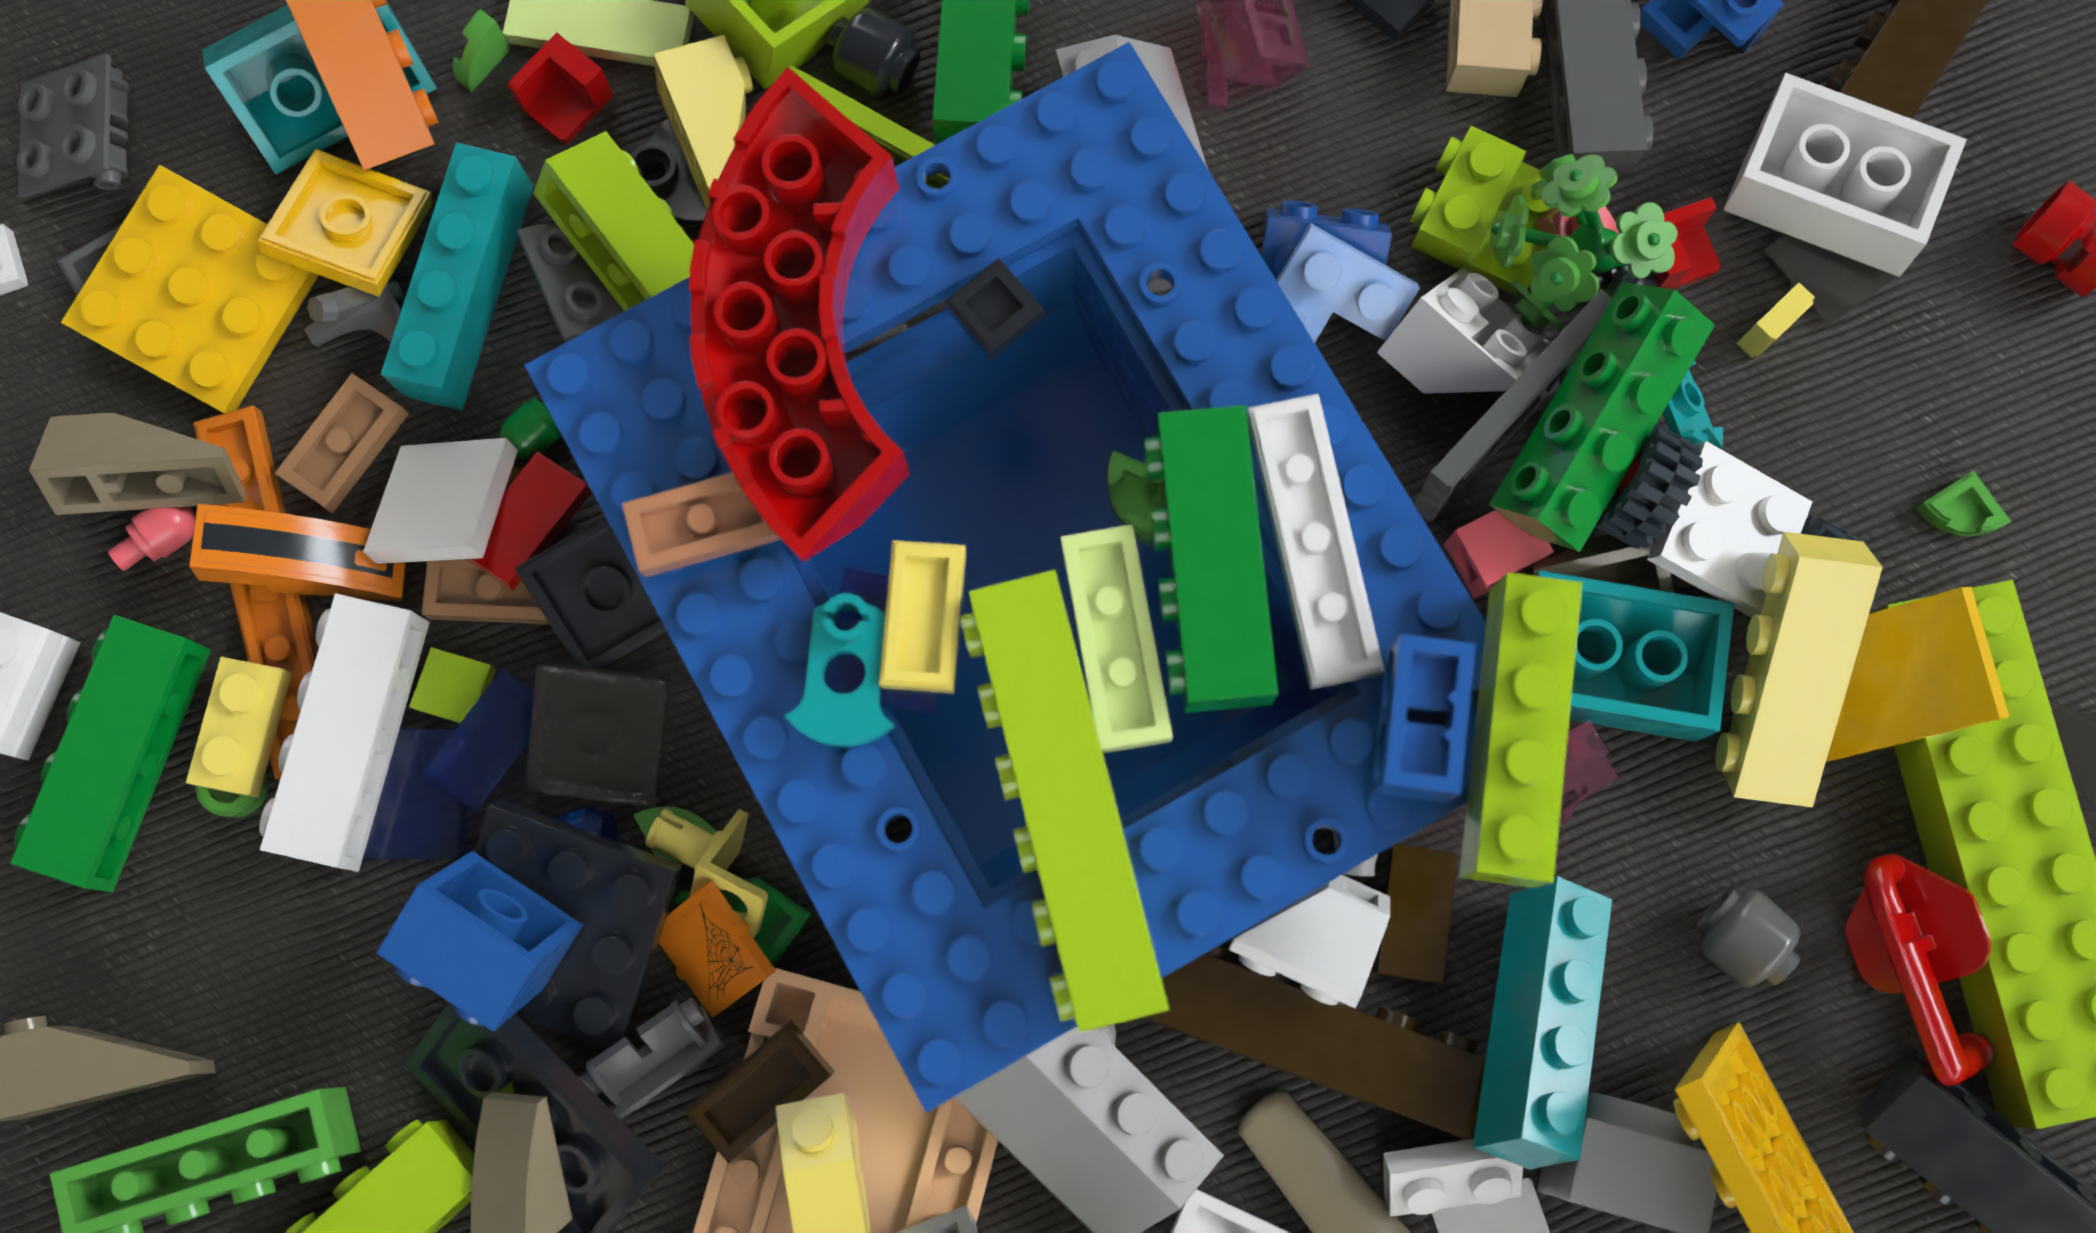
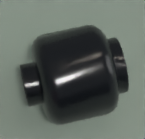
(873, 54)

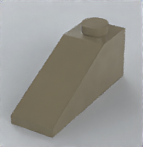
(128, 465)
(73, 1066)

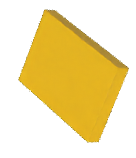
(1919, 676)

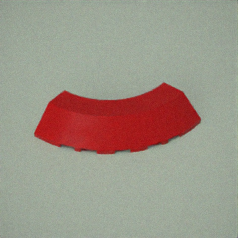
(772, 314)

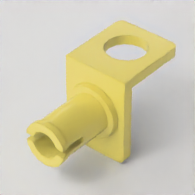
(710, 858)

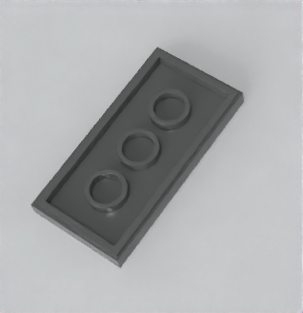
(1506, 414)

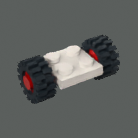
(1708, 517)

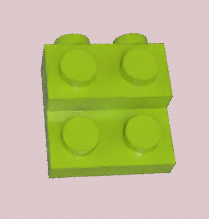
(1458, 218)

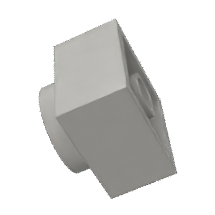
(1636, 1167)

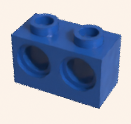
(1423, 718)

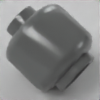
(1749, 938)

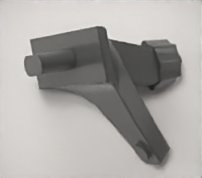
(354, 310)

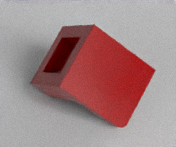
(560, 89)
(1692, 248)

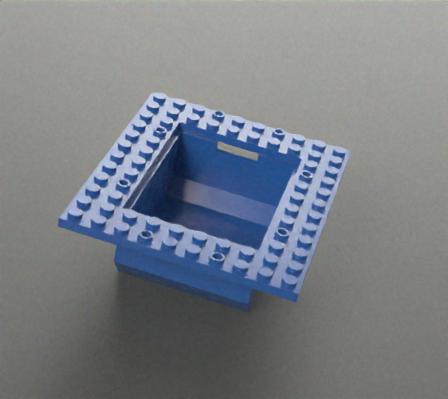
(1085, 205)

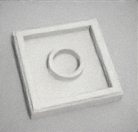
(441, 501)

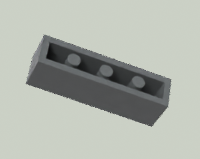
(1597, 81)

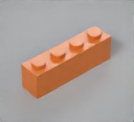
(366, 77)

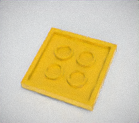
(190, 292)

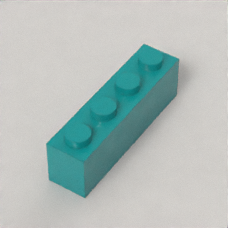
(458, 277)
(1543, 1025)

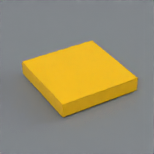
(345, 222)

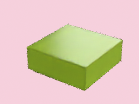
(450, 685)

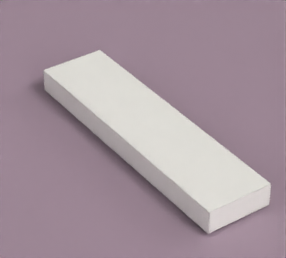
(1314, 542)

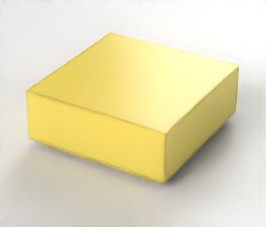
(1776, 321)

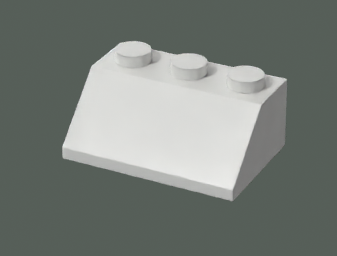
(1845, 175)

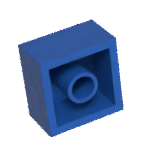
(479, 940)

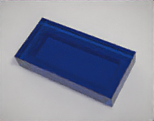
(484, 742)

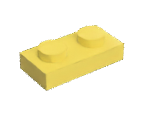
(239, 727)

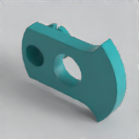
(850, 717)

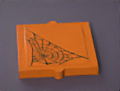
(713, 949)

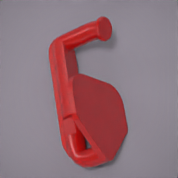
(1908, 938)

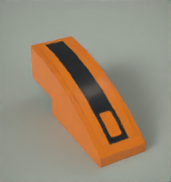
(289, 554)

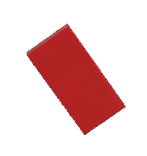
(530, 517)

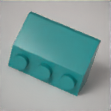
(278, 89)
(1649, 659)

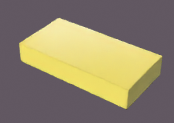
(923, 616)

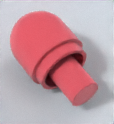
(155, 535)

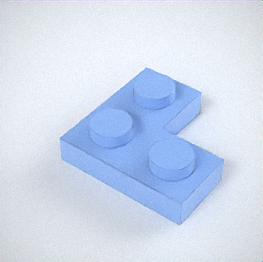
(1337, 278)

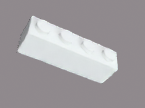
(344, 733)

